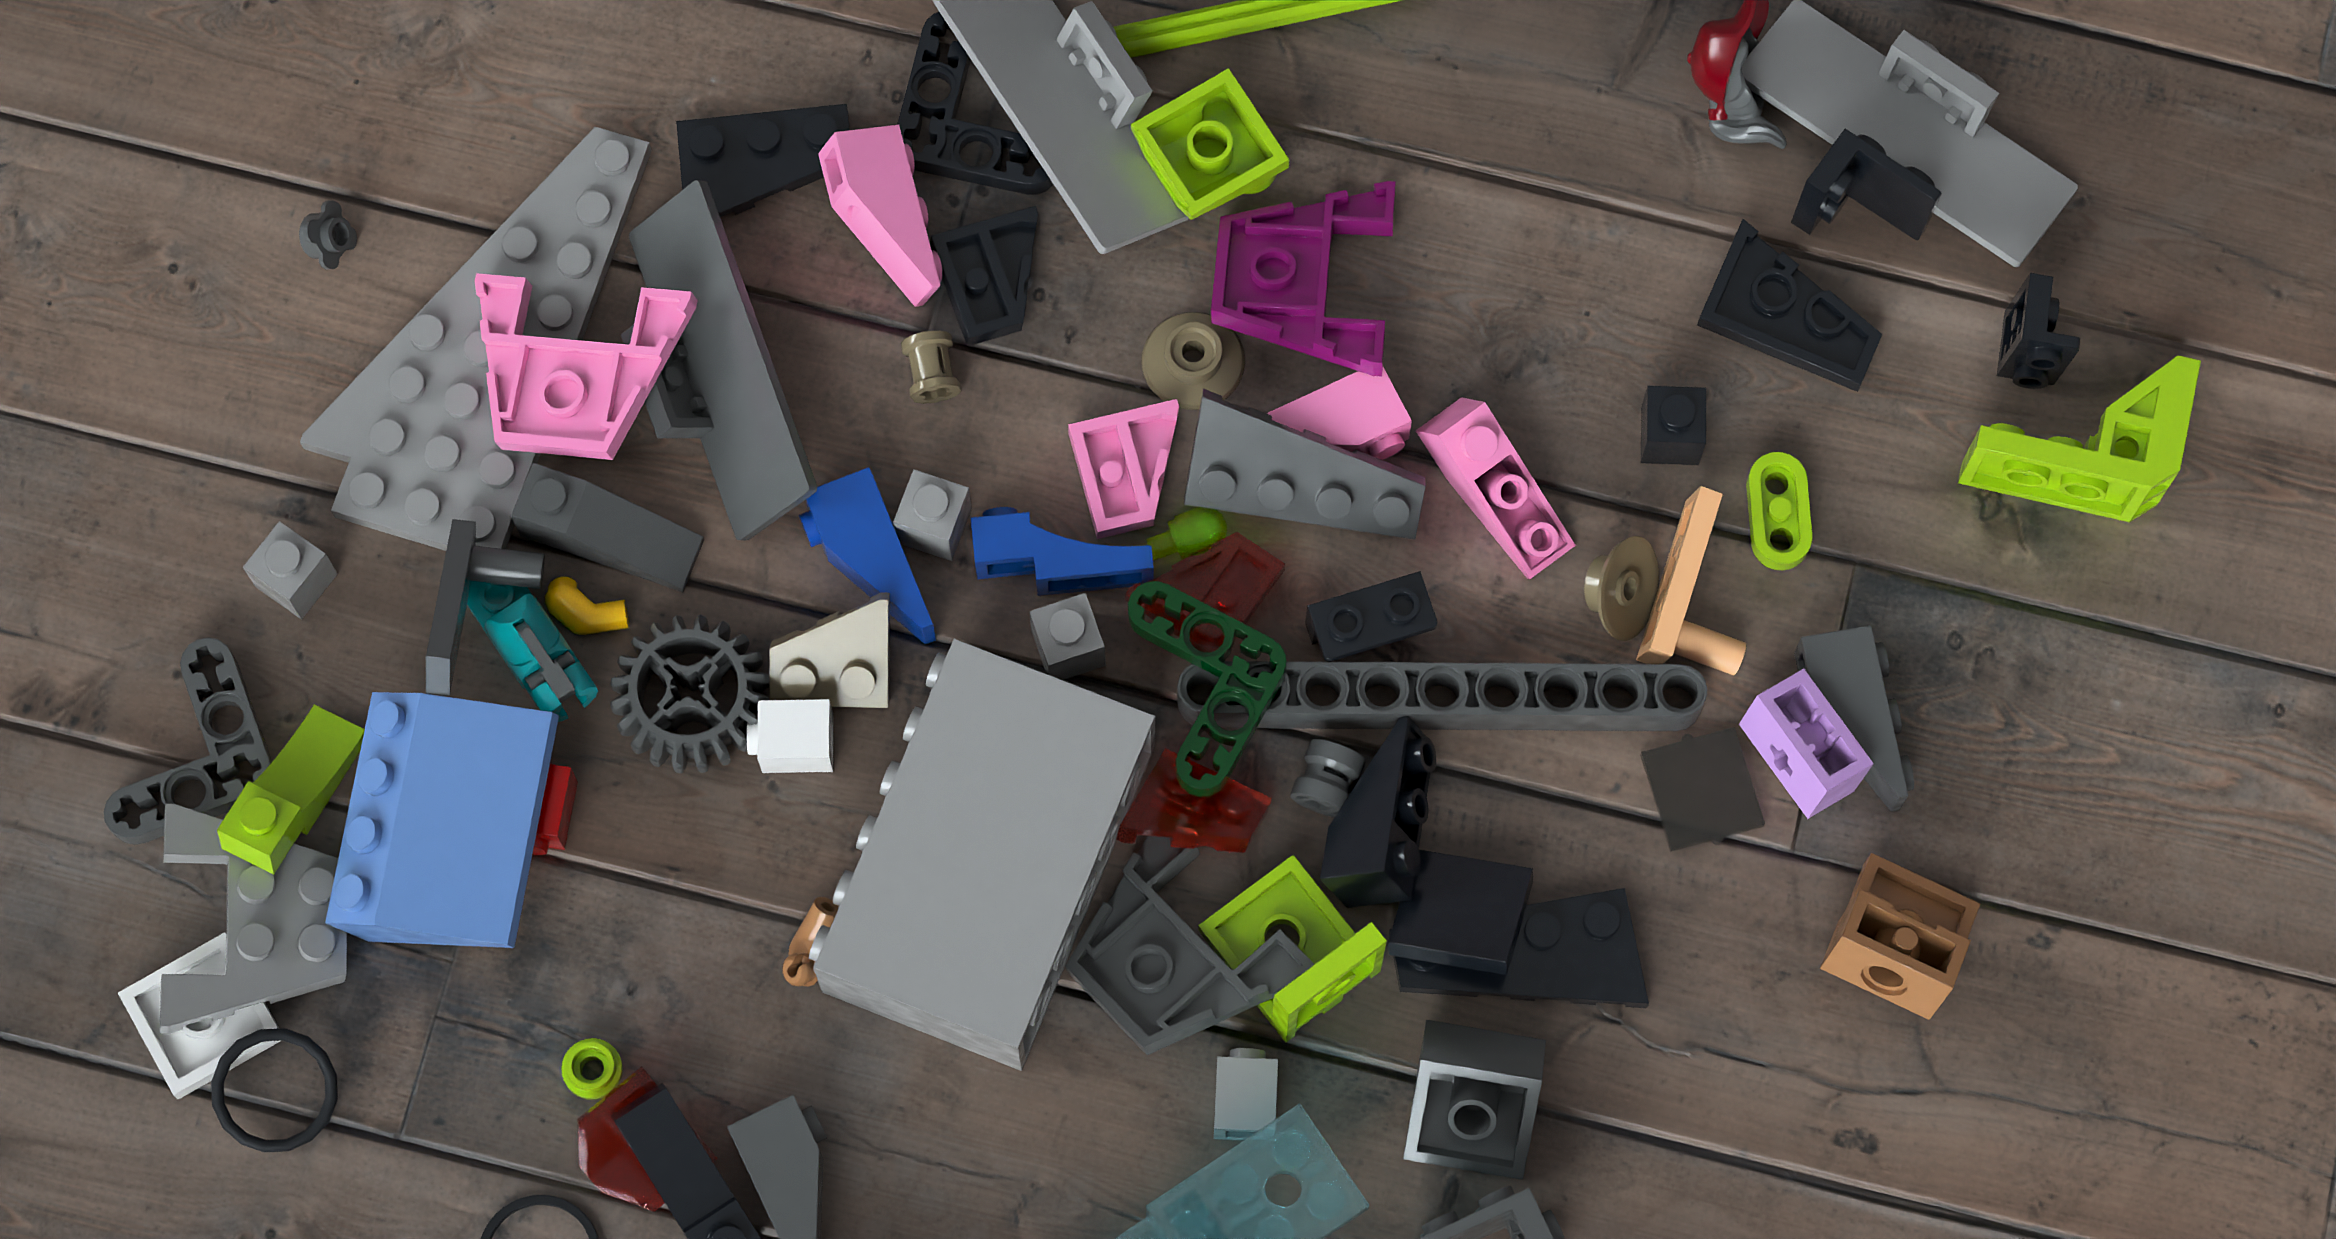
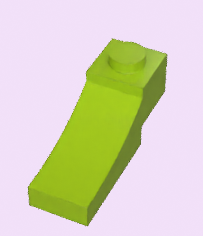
(291, 790)

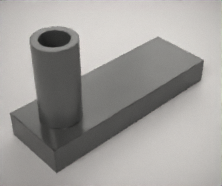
(462, 565)

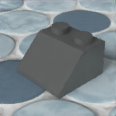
(1475, 1099)

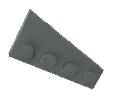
(1273, 471)

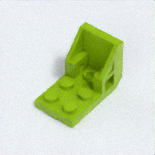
(2117, 471)

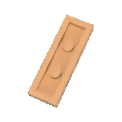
(1666, 629)

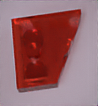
(1228, 577)
(1217, 821)

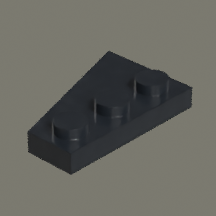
(756, 152)
(1783, 313)

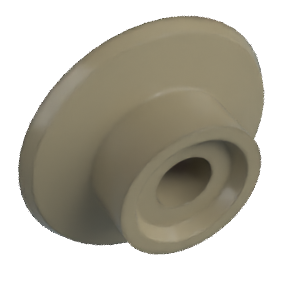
(1176, 378)
(1623, 587)

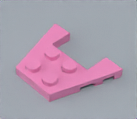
(571, 392)

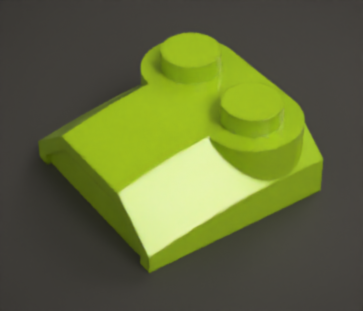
(1210, 146)

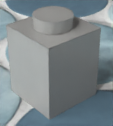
(932, 514)
(290, 570)
(1068, 637)
(1244, 1093)

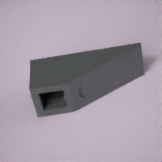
(1850, 675)

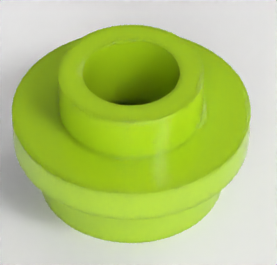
(584, 1052)

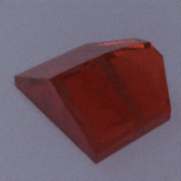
(607, 1155)

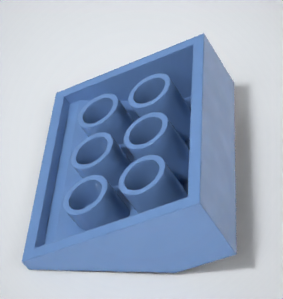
(442, 821)

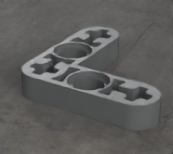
(224, 750)

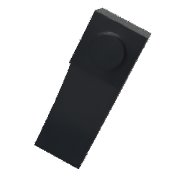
(681, 1168)

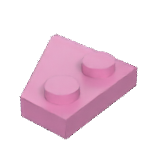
(1124, 465)

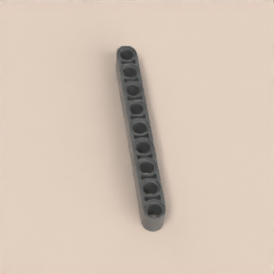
(1468, 684)

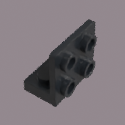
(1863, 171)

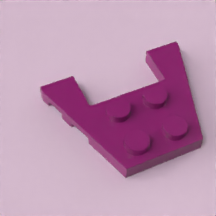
(1276, 275)

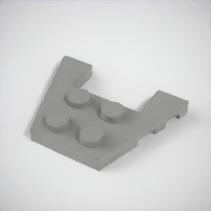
(272, 927)

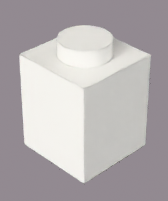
(792, 736)

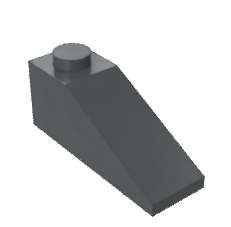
(604, 528)
(785, 1165)

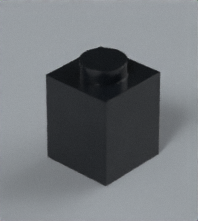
(1673, 425)

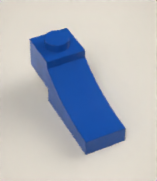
(1012, 546)

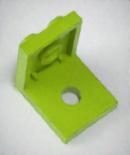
(1294, 899)

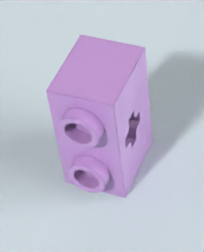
(1805, 743)

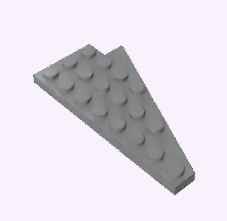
(421, 410)

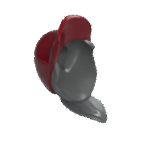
(1717, 72)

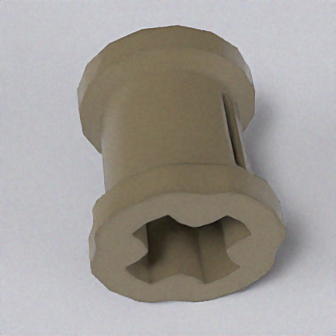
(931, 366)

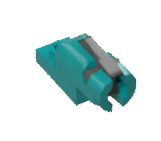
(531, 646)

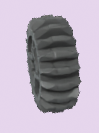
(674, 710)

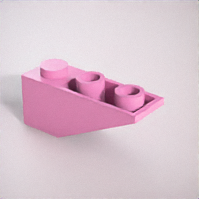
(876, 197)
(1495, 484)

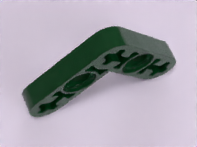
(1233, 682)

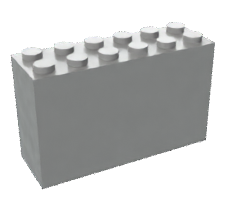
(983, 853)

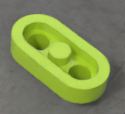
(1779, 514)

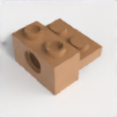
(1901, 937)

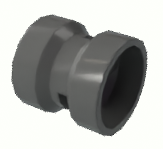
(1327, 777)

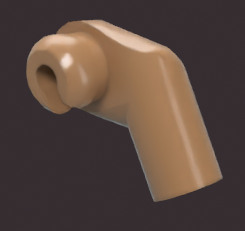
(797, 966)

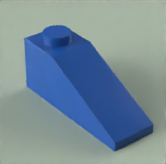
(864, 546)

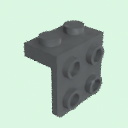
(1498, 1211)

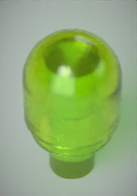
(1189, 533)

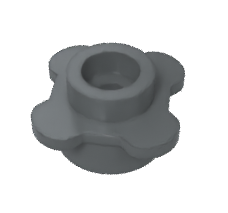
(327, 235)

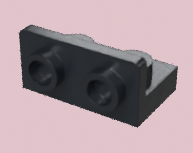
(2028, 346)
(1371, 617)

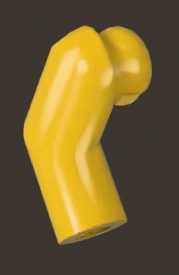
(580, 613)

